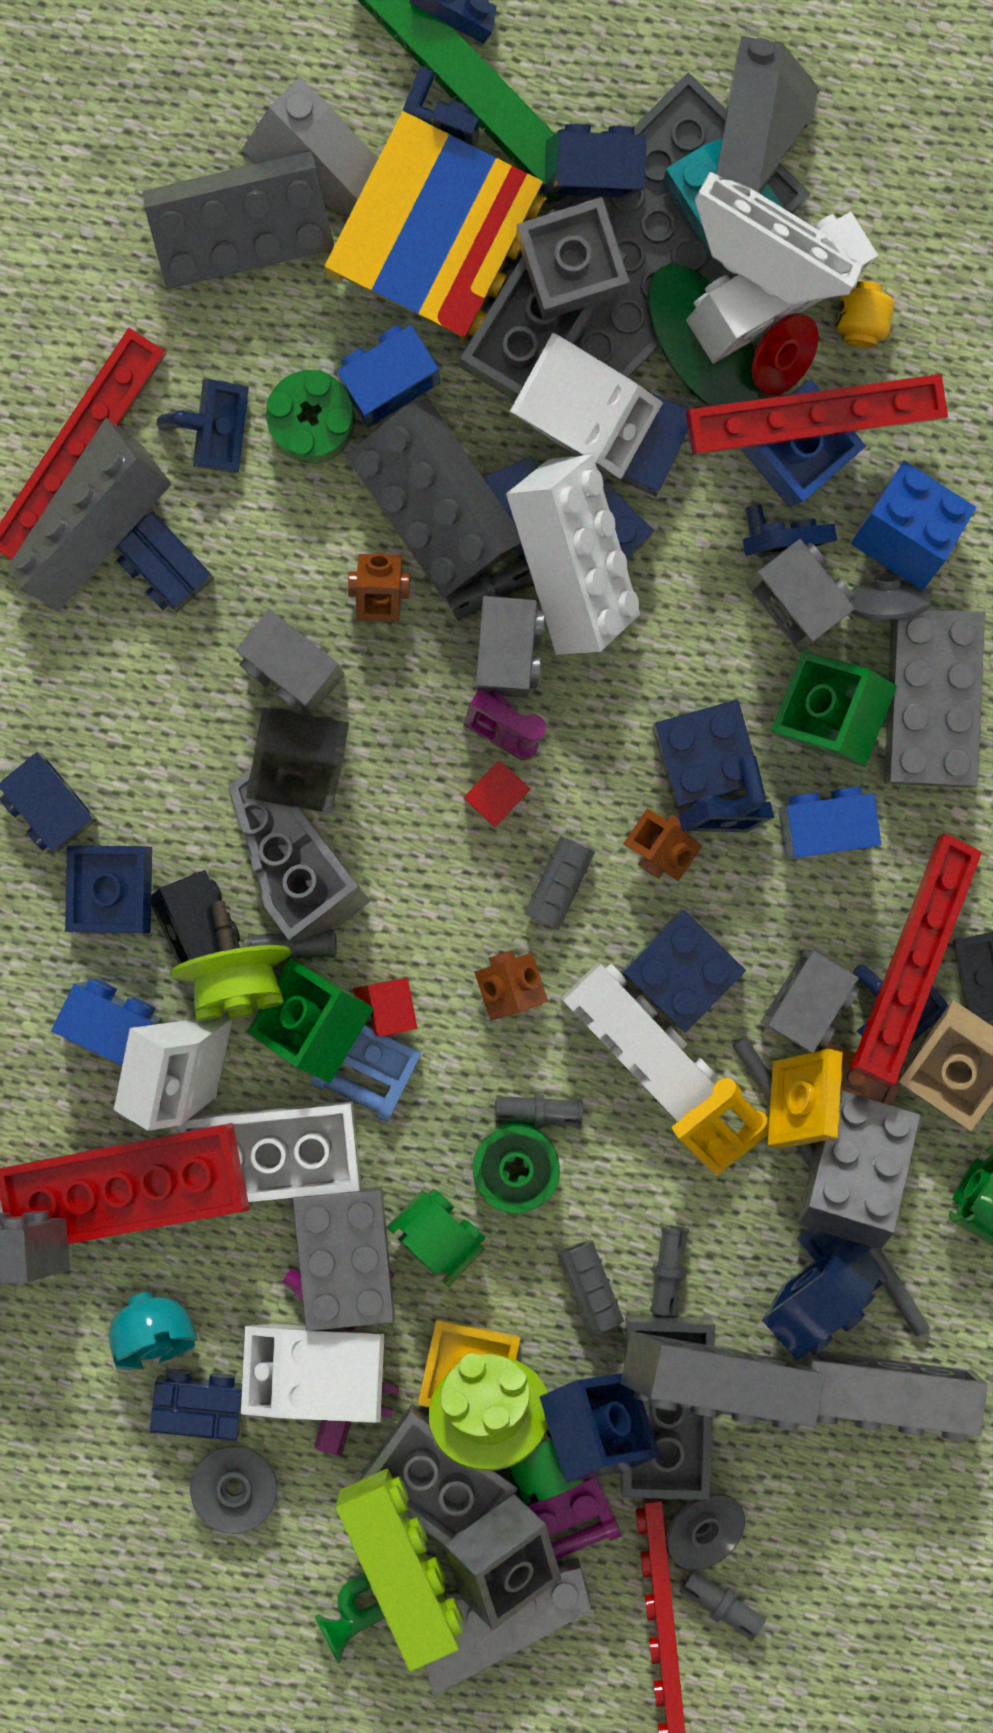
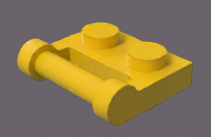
(712, 1137)

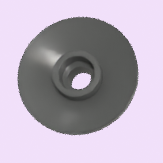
(889, 598)
(231, 1511)
(705, 1531)

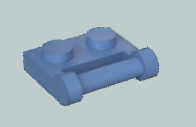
(380, 1059)

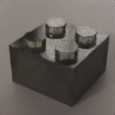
(297, 759)

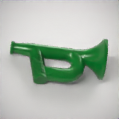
(354, 1620)

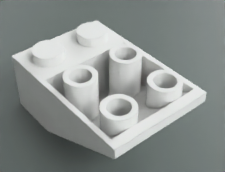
(586, 406)
(171, 1071)
(312, 1373)

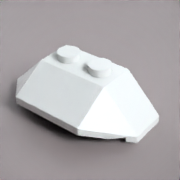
(772, 244)

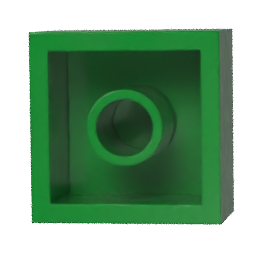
(834, 708)
(313, 1023)

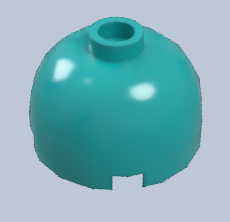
(149, 1331)

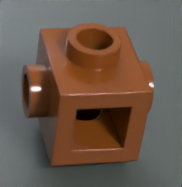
(378, 587)
(662, 845)
(510, 984)

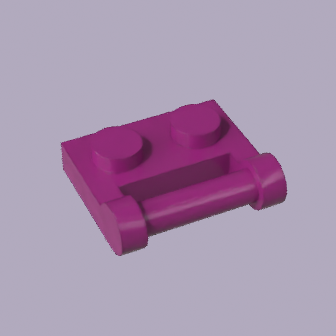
(498, 723)
(575, 1507)

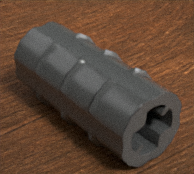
(559, 883)
(590, 1287)

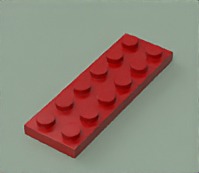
(132, 1184)

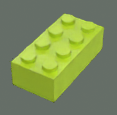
(399, 1569)

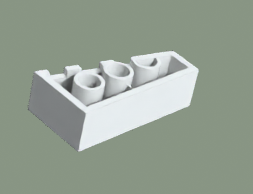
(639, 1041)

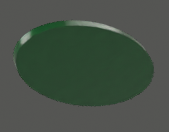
(669, 305)

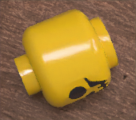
(865, 315)

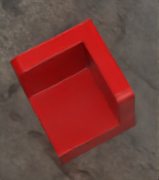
(497, 793)
(391, 1005)

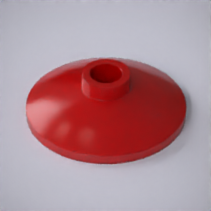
(785, 353)

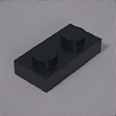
(975, 970)

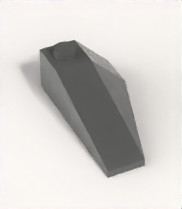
(765, 112)

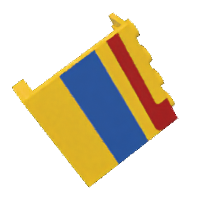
(435, 226)

